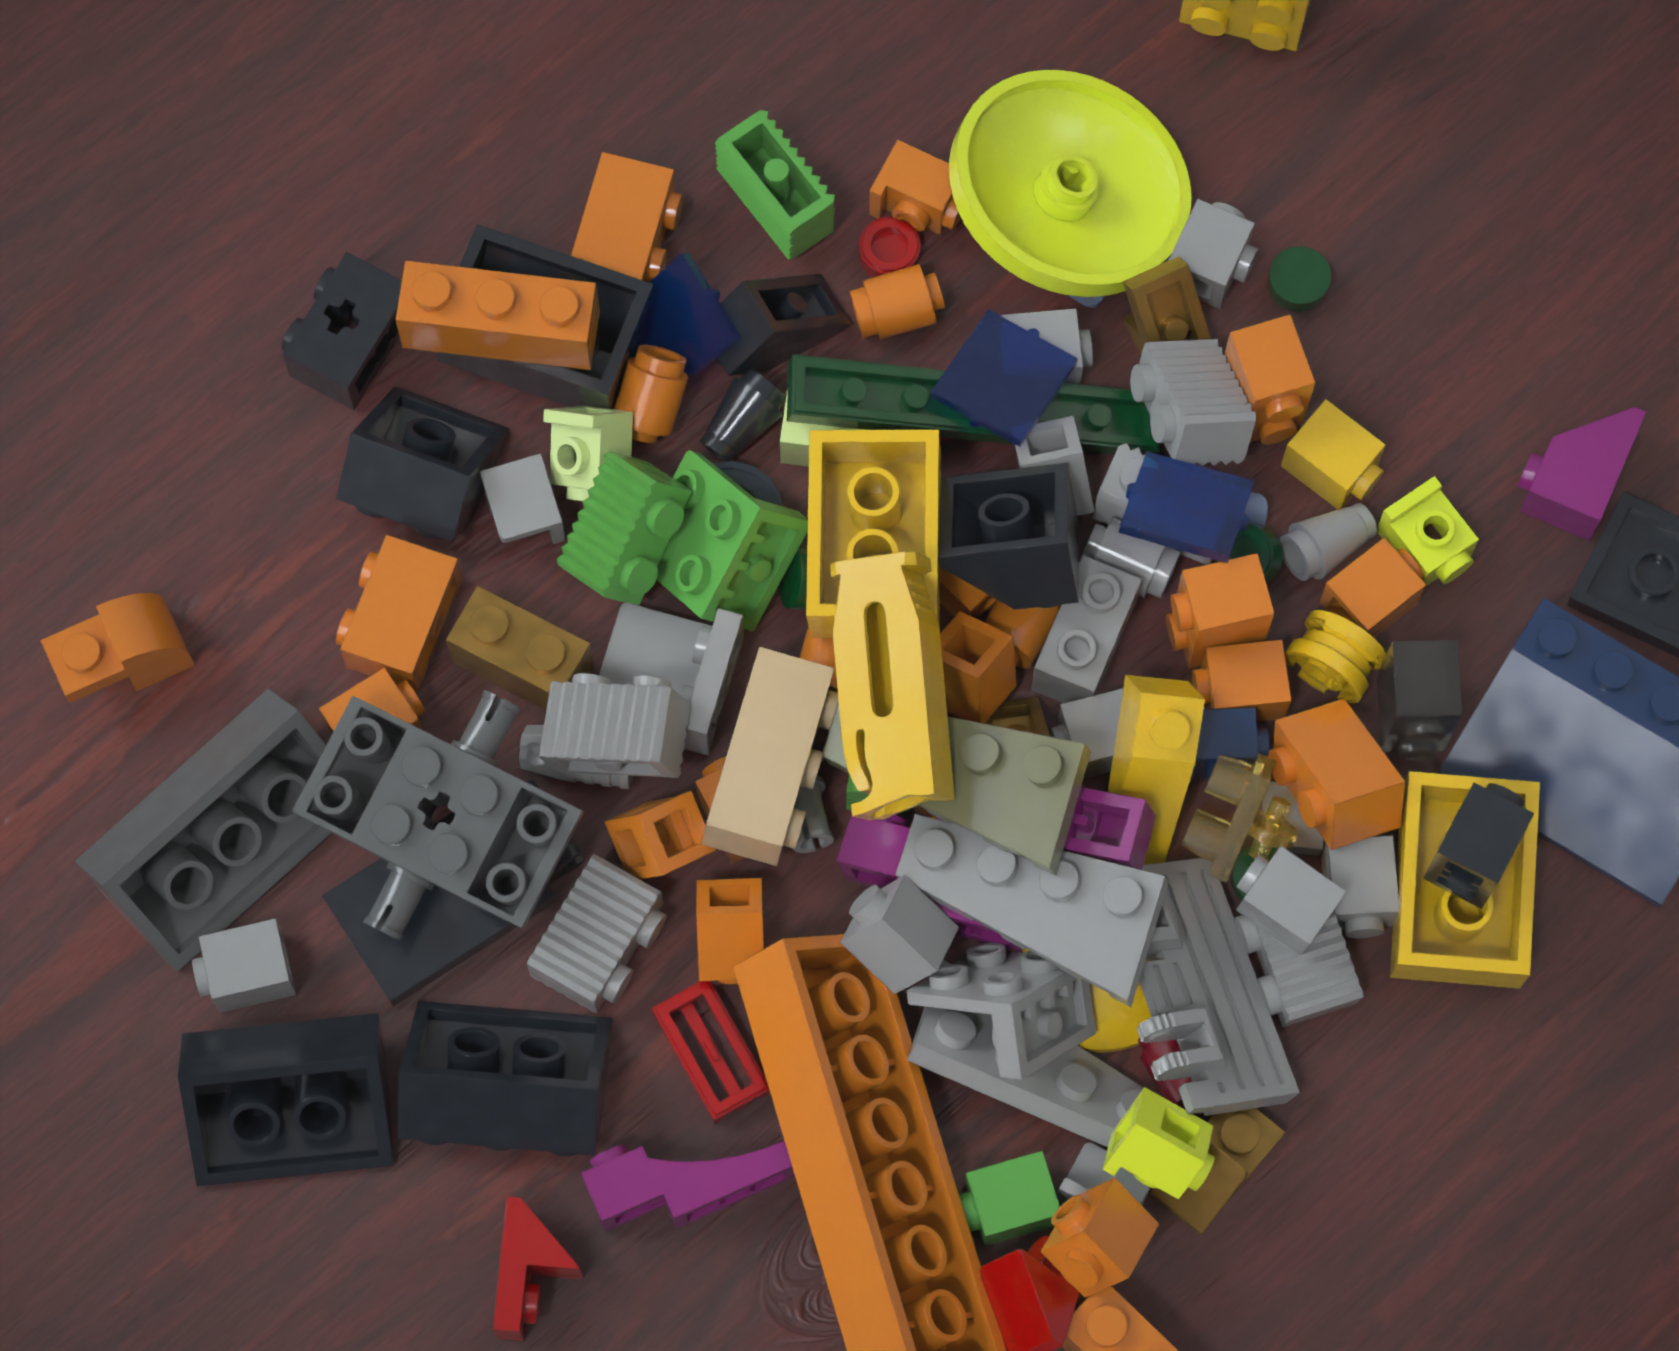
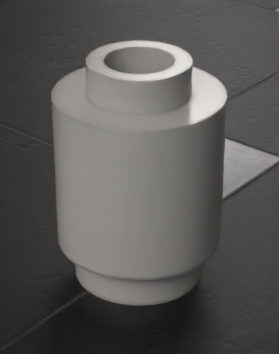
(1134, 556)

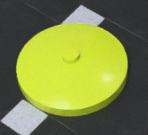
(1069, 182)

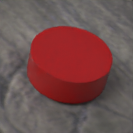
(888, 246)

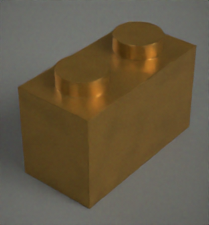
(515, 648)

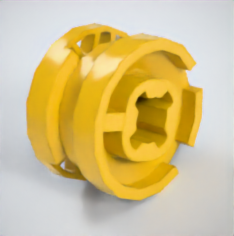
(1335, 655)

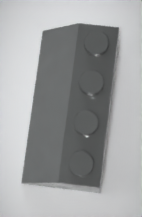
(212, 832)

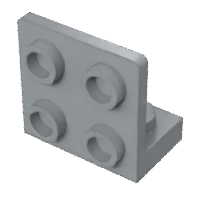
(684, 652)
(1032, 1004)

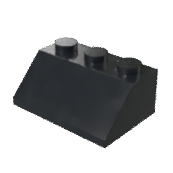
(620, 326)
(504, 1078)
(286, 1099)

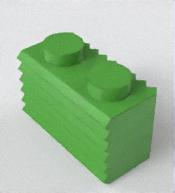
(776, 184)
(624, 528)

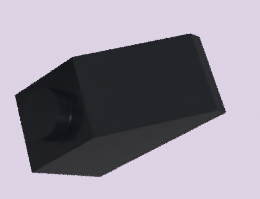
(779, 320)

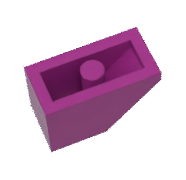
(1579, 473)

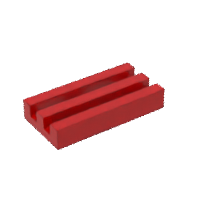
(738, 1098)

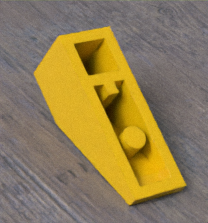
(1157, 750)

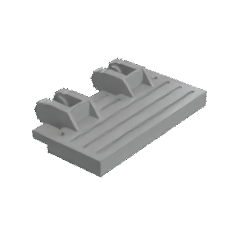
(1209, 1001)

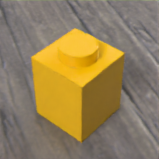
(1334, 456)

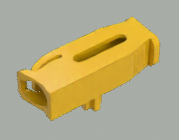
(891, 684)

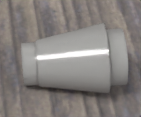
(1325, 541)

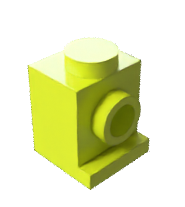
(1404, 524)
(1161, 1145)

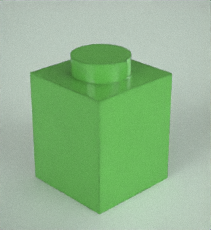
(1009, 1199)

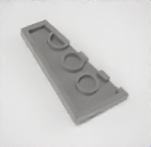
(1086, 919)
(1069, 1091)

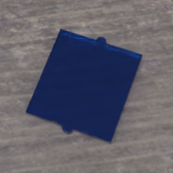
(688, 316)
(1004, 378)
(1186, 507)

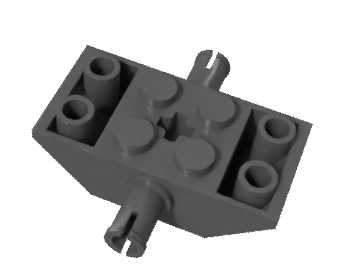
(388, 778)

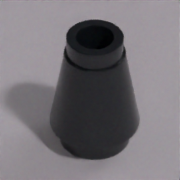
(743, 415)

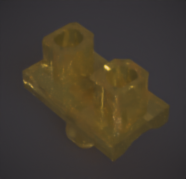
(1222, 839)

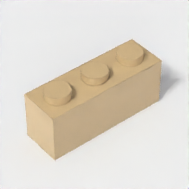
(771, 757)

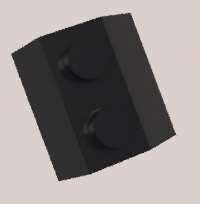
(420, 464)
(1013, 534)

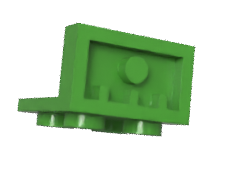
(728, 546)

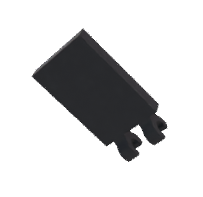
(1635, 575)
(438, 933)

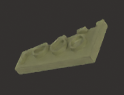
(1007, 786)

